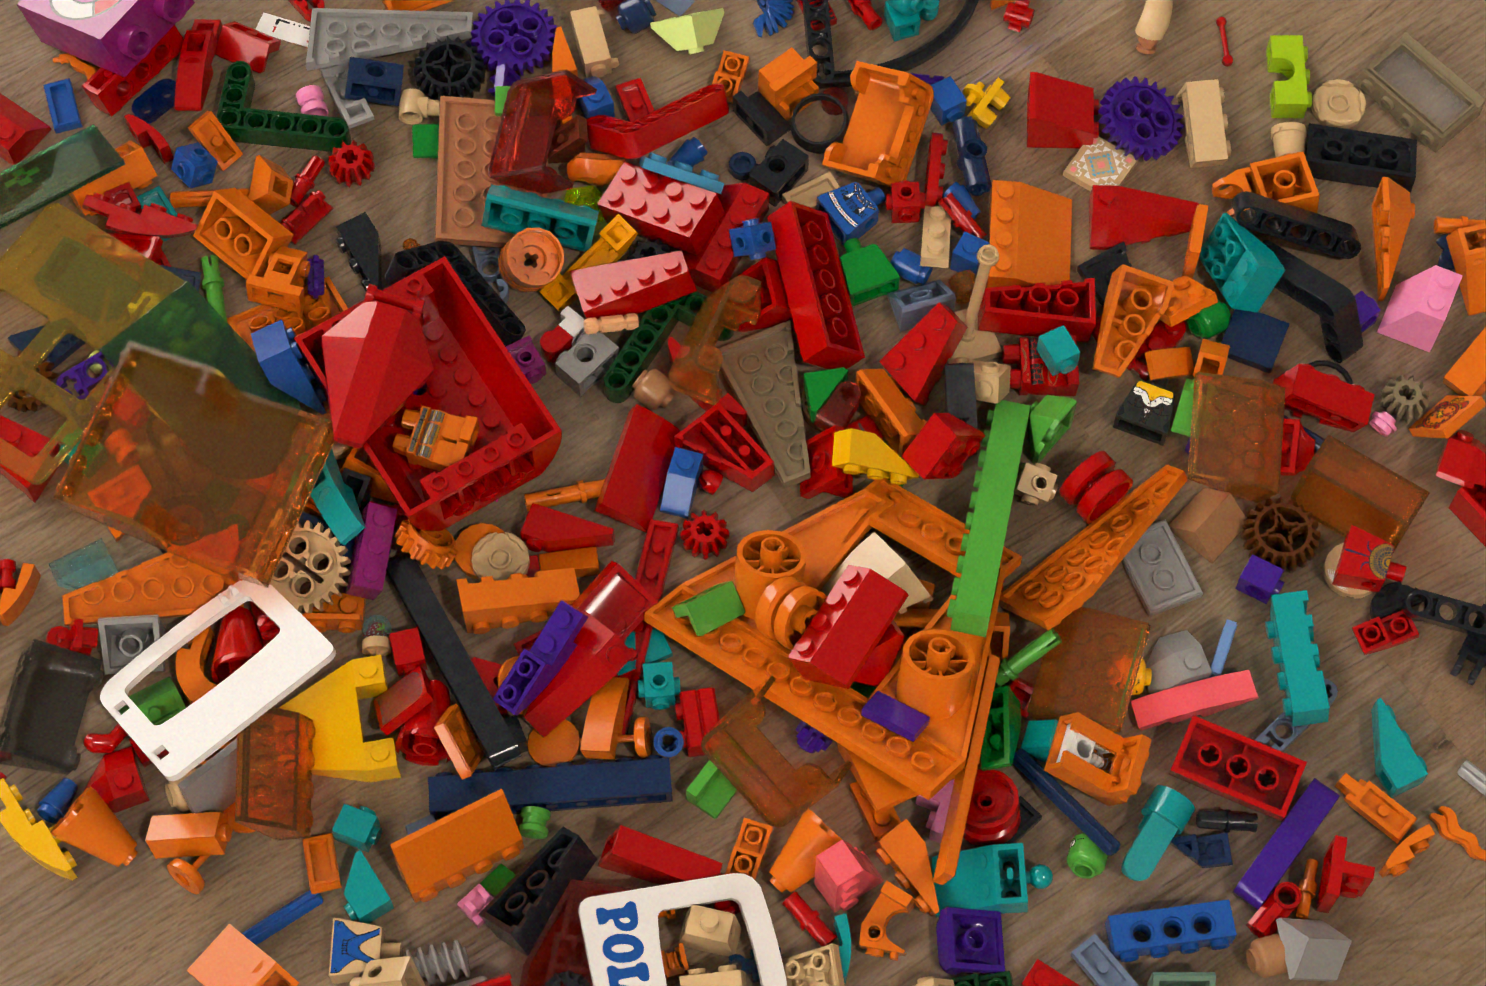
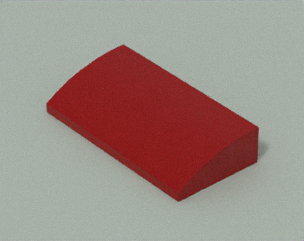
(638, 469)
(616, 600)

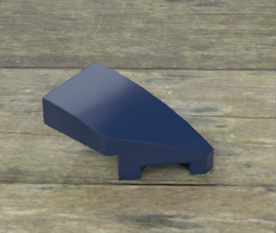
(1205, 850)

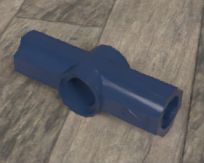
(971, 156)

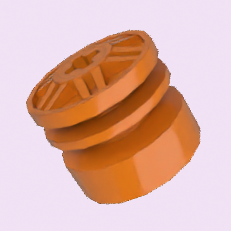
(542, 249)

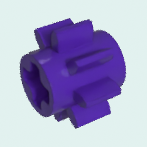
(811, 739)

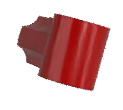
(1264, 920)

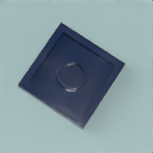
(1254, 339)

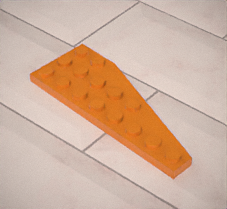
(1088, 559)

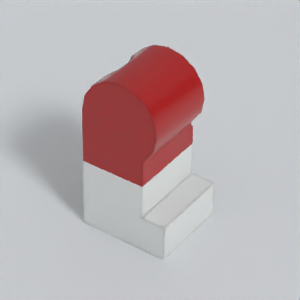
(563, 336)

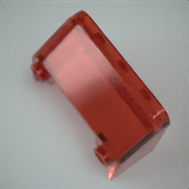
(528, 130)

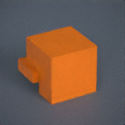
(788, 81)

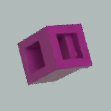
(528, 359)

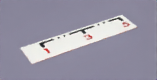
(284, 29)

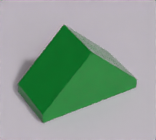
(820, 387)

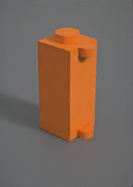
(189, 834)

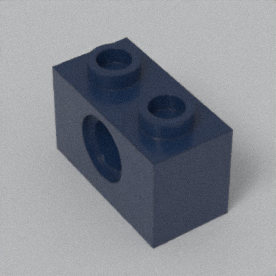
(374, 81)

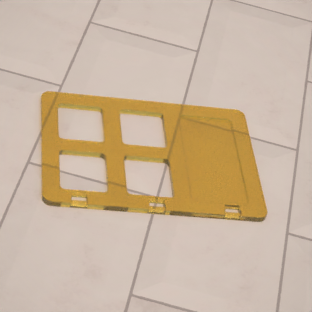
(85, 288)

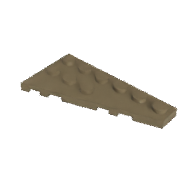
(767, 386)

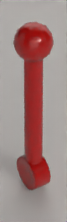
(1227, 59)

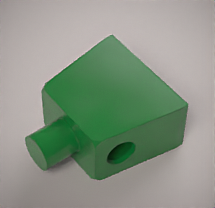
(867, 272)

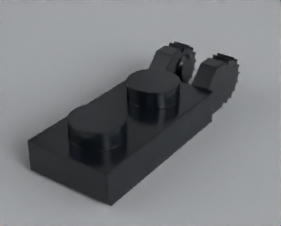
(1473, 650)

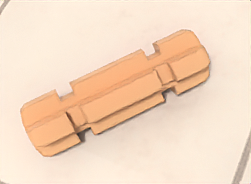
(611, 323)

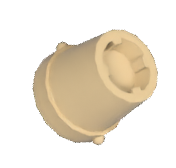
(1288, 138)

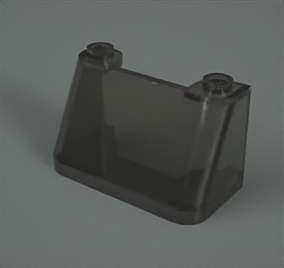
(47, 708)

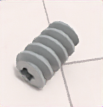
(441, 962)

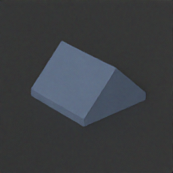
(915, 302)

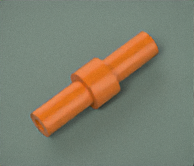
(1308, 888)

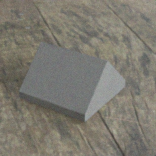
(126, 638)
(1312, 949)

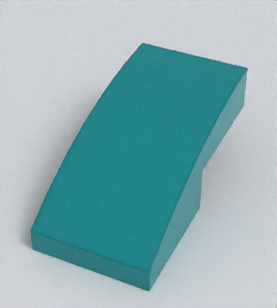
(842, 930)

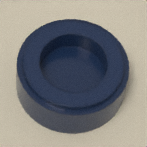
(741, 164)

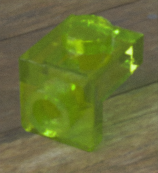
(585, 196)

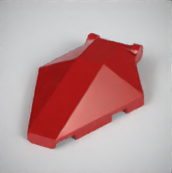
(374, 364)

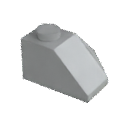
(1176, 661)

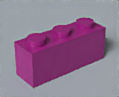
(371, 552)

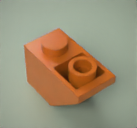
(270, 185)

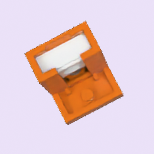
(1097, 759)

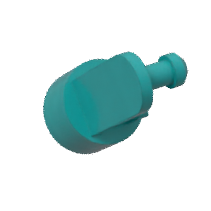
(1164, 816)

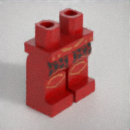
(1032, 373)

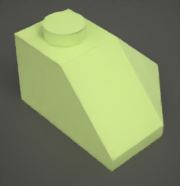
(690, 30)

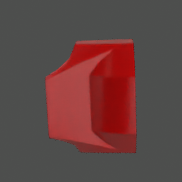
(1296, 448)

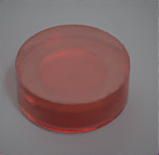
(832, 108)

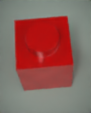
(407, 650)

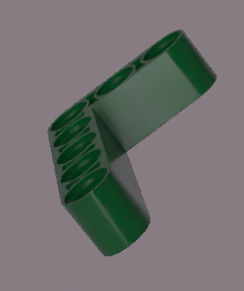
(273, 121)
(655, 332)

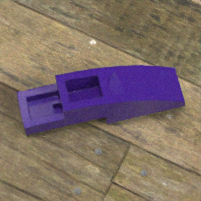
(544, 660)

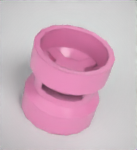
(311, 101)

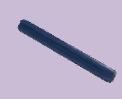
(1066, 803)

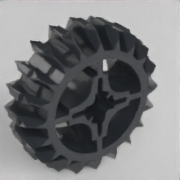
(433, 67)

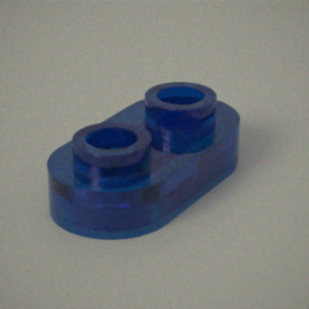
(154, 100)

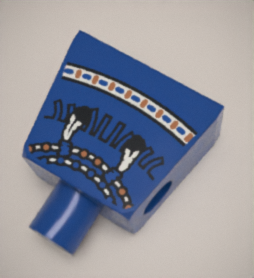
(851, 210)

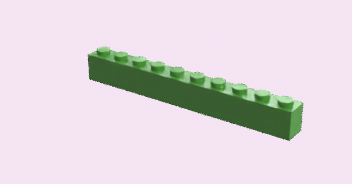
(990, 518)

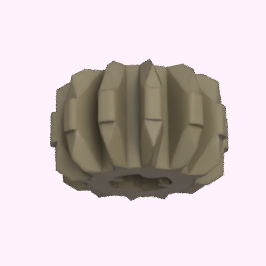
(1404, 398)

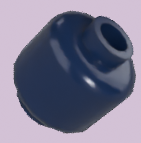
(635, 15)

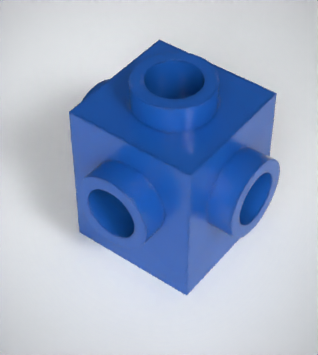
(194, 165)
(752, 239)

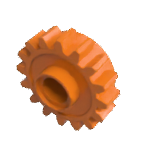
(428, 547)

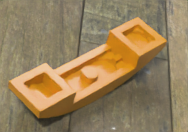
(614, 242)

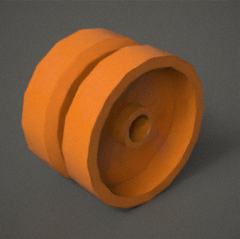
(787, 610)

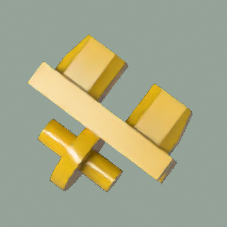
(992, 95)

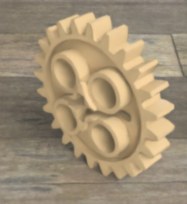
(318, 546)

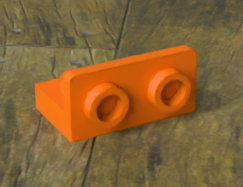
(344, 615)

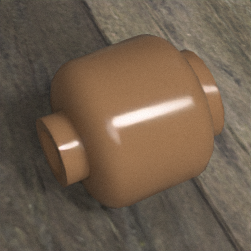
(653, 389)
(1267, 956)

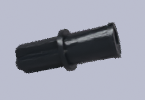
(1226, 820)

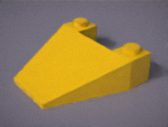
(337, 720)

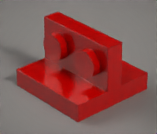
(823, 475)
(1341, 876)

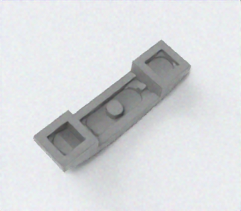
(352, 111)

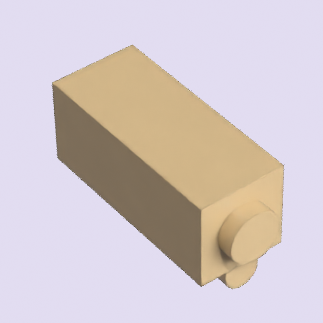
(592, 42)

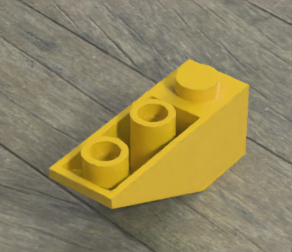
(868, 454)

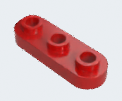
(935, 169)

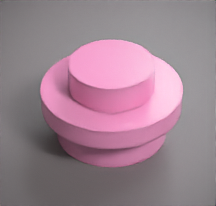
(1383, 423)

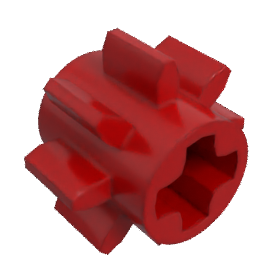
(1018, 15)

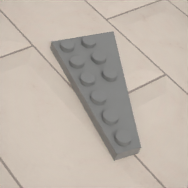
(374, 33)

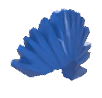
(774, 13)

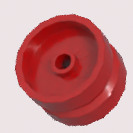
(1095, 486)
(992, 810)

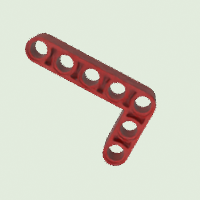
(659, 127)

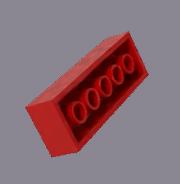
(815, 287)

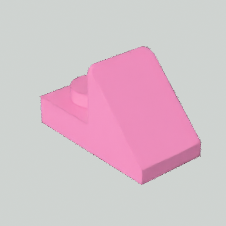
(940, 804)

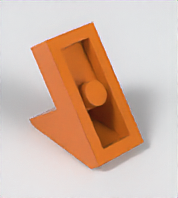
(215, 140)

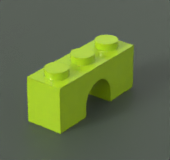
(1288, 56)

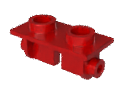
(306, 215)

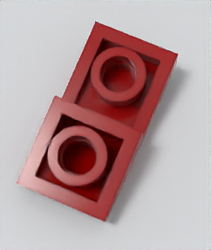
(1385, 632)

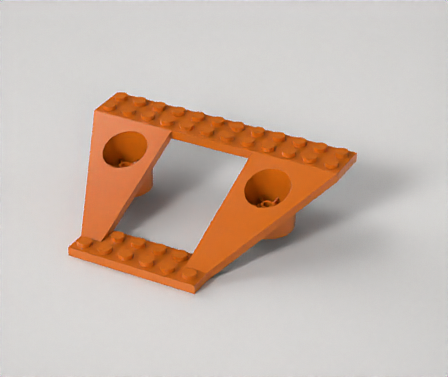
(938, 666)

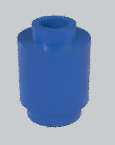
(908, 267)

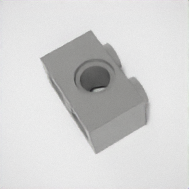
(583, 375)

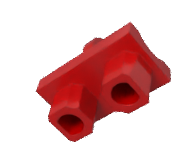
(74, 637)

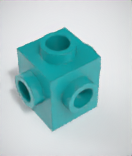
(659, 685)

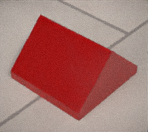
(1470, 508)

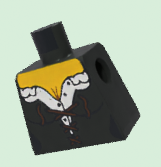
(1147, 411)

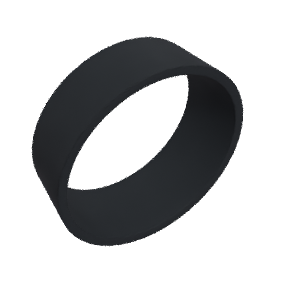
(818, 147)

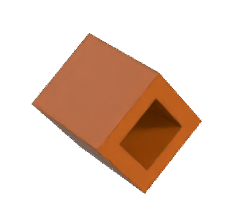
(1211, 357)

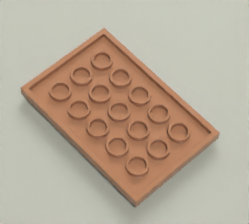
(464, 154)

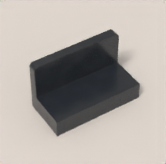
(760, 117)

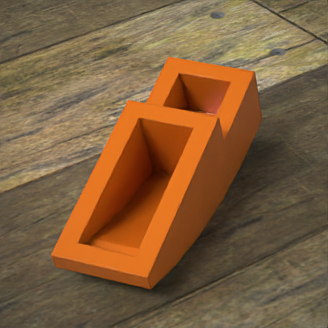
(605, 720)

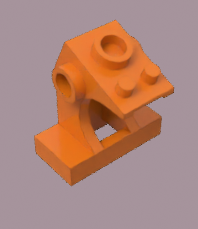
(285, 277)
(888, 904)

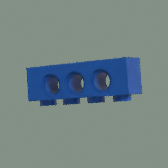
(1214, 915)

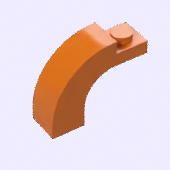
(191, 666)

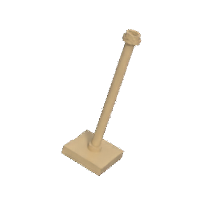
(976, 343)

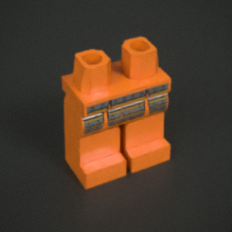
(436, 438)

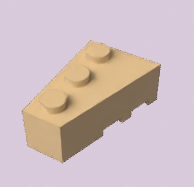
(1204, 123)

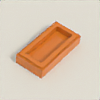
(321, 863)

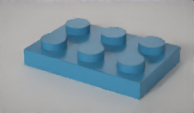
(682, 172)

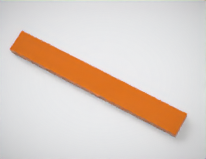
(964, 781)

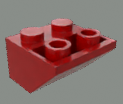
(942, 447)
(882, 657)

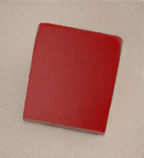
(1023, 692)

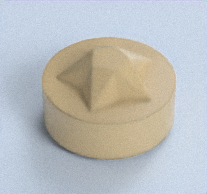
(376, 645)

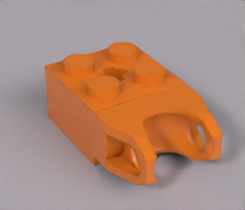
(1278, 178)

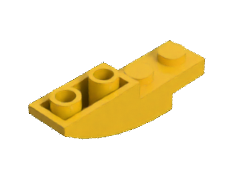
(33, 836)

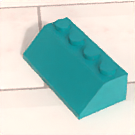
(518, 210)

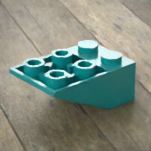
(1240, 265)

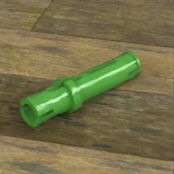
(213, 284)
(1011, 667)

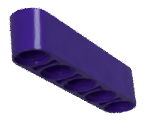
(1286, 844)

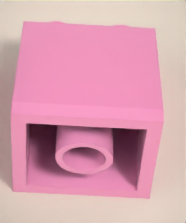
(1420, 307)

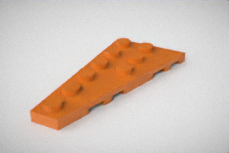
(157, 586)

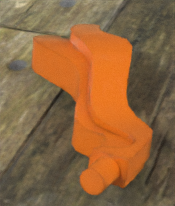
(77, 64)
(1450, 830)

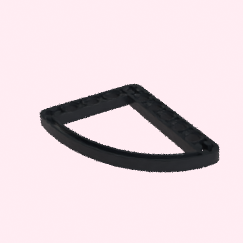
(907, 62)

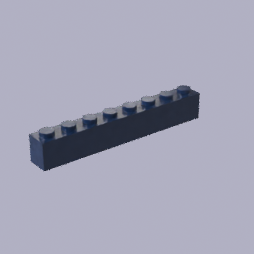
(558, 787)

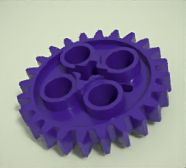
(514, 35)
(1149, 118)

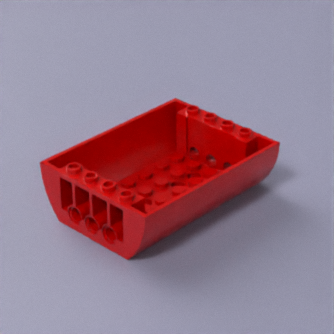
(469, 378)

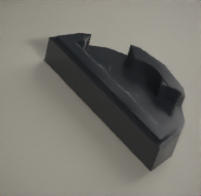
(1390, 600)

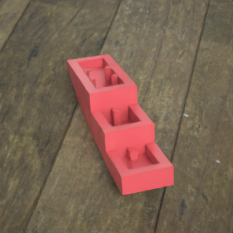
(1194, 698)

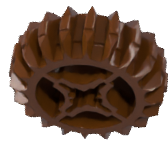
(1289, 524)

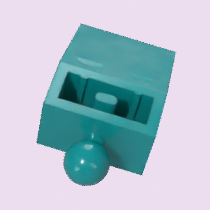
(984, 884)

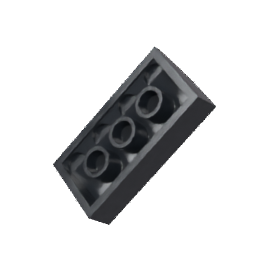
(1360, 156)

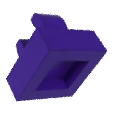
(504, 77)

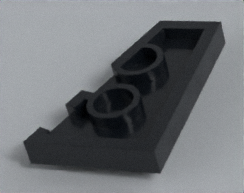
(1102, 267)

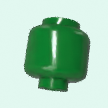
(1210, 321)

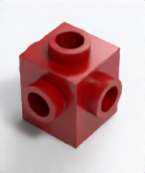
(905, 202)

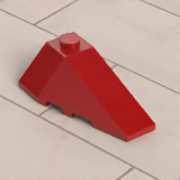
(1135, 216)
(1463, 460)
(589, 667)

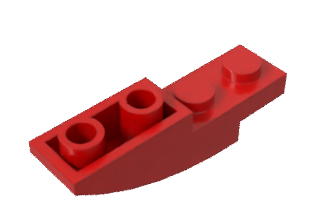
(195, 63)
(151, 221)

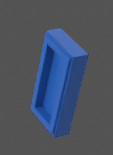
(62, 106)

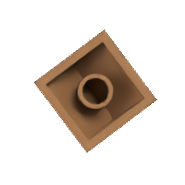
(1209, 523)

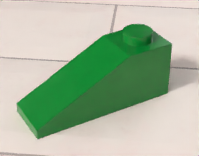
(1001, 730)

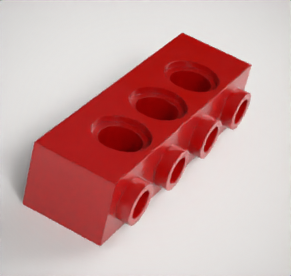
(111, 91)

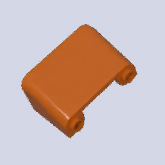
(882, 126)

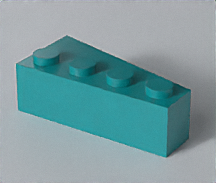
(1297, 659)

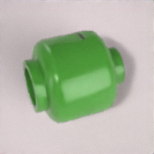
(1085, 857)

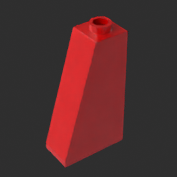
(653, 859)

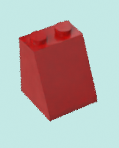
(1060, 113)

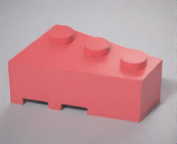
(844, 875)

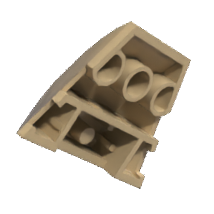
(878, 556)

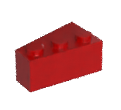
(924, 351)

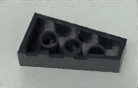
(530, 898)

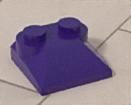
(970, 941)

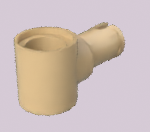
(416, 106)

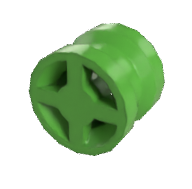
(534, 822)

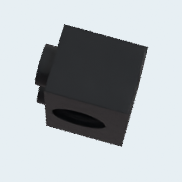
(784, 158)

